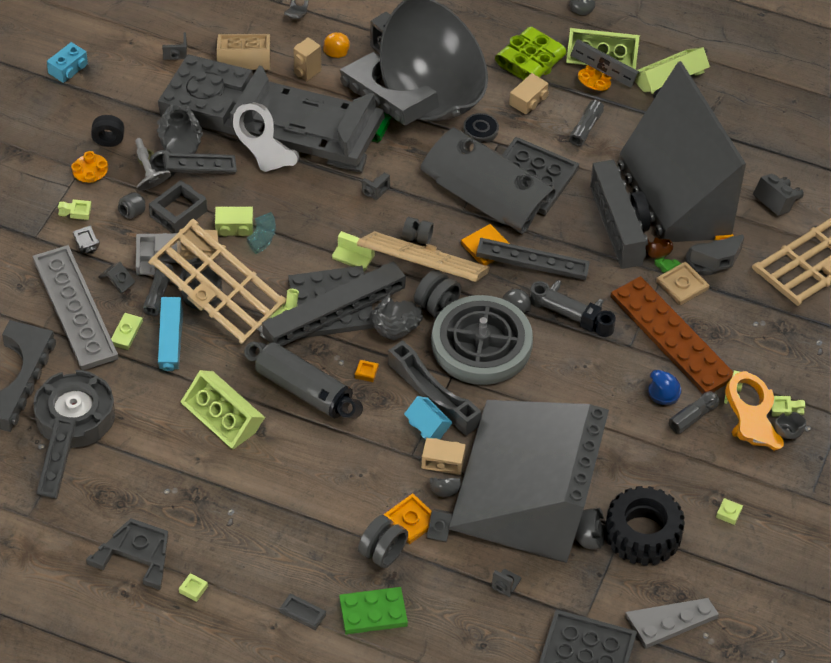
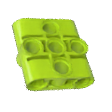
(530, 54)

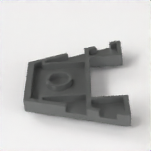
(139, 543)

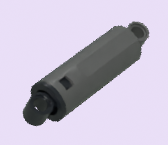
(303, 380)

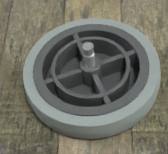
(482, 339)

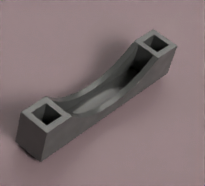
(410, 367)

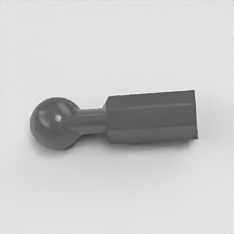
(694, 412)

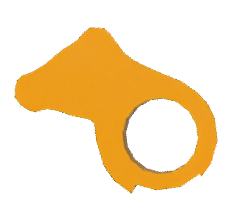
(753, 422)

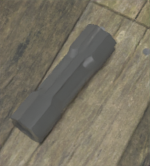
(581, 131)
(153, 301)

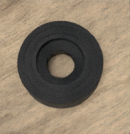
(105, 138)

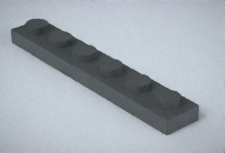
(533, 259)

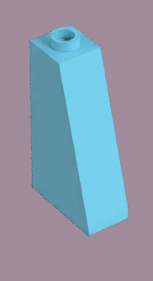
(170, 333)

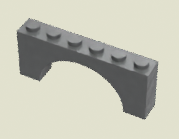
(401, 105)
(33, 347)

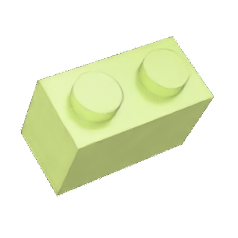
(234, 221)

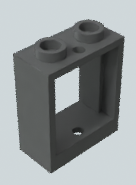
(166, 218)

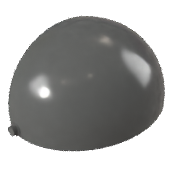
(433, 48)

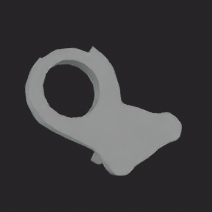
(267, 150)

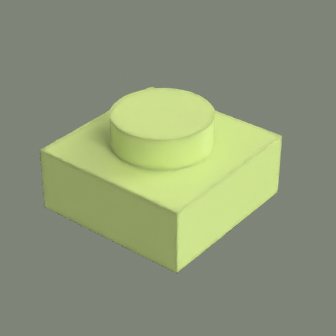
(729, 511)
(193, 587)

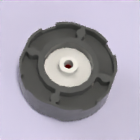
(79, 398)

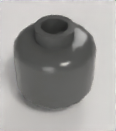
(131, 205)

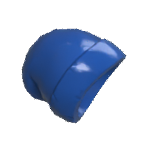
(664, 388)

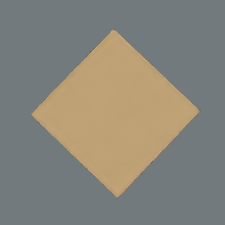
(682, 283)

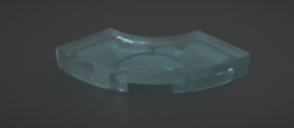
(263, 234)

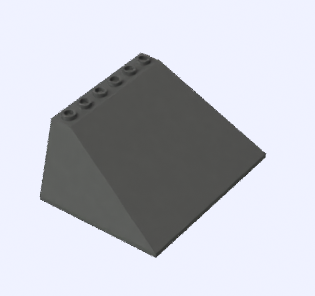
(684, 164)
(530, 475)

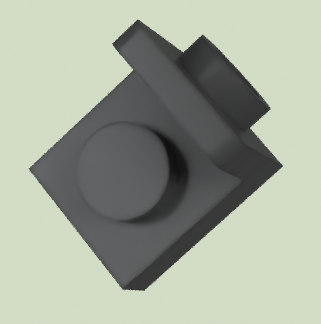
(377, 187)

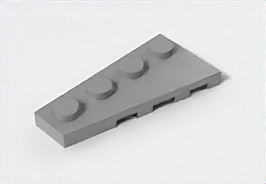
(670, 620)

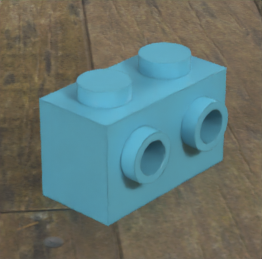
(67, 62)
(427, 418)

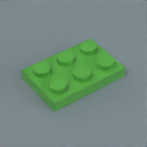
(373, 610)

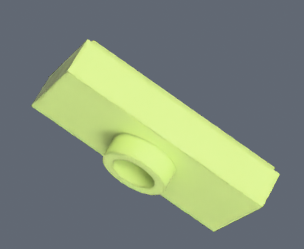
(126, 331)

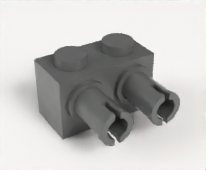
(777, 193)

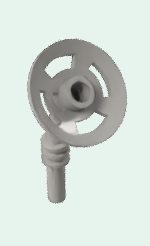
(152, 177)

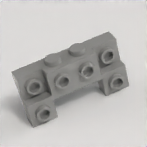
(147, 246)

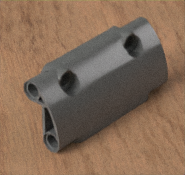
(486, 179)

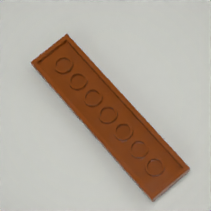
(672, 335)

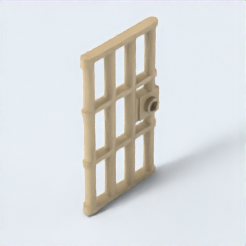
(424, 255)
(824, 265)
(207, 291)

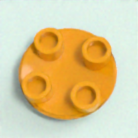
(594, 79)
(89, 167)

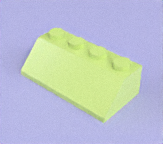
(617, 45)
(654, 75)
(222, 409)

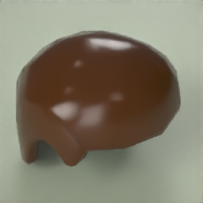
(659, 248)

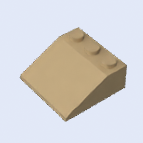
(244, 50)

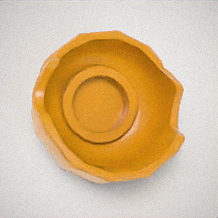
(336, 45)

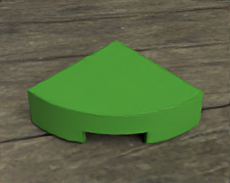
(666, 264)

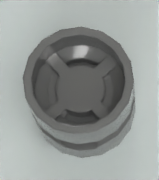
(417, 231)

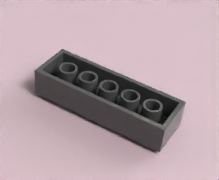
(618, 214)

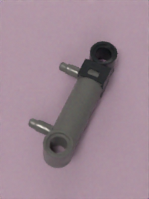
(589, 315)

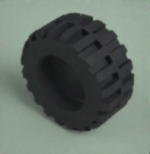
(646, 504)

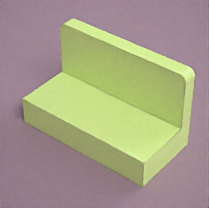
(350, 253)

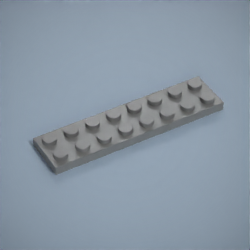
(75, 307)

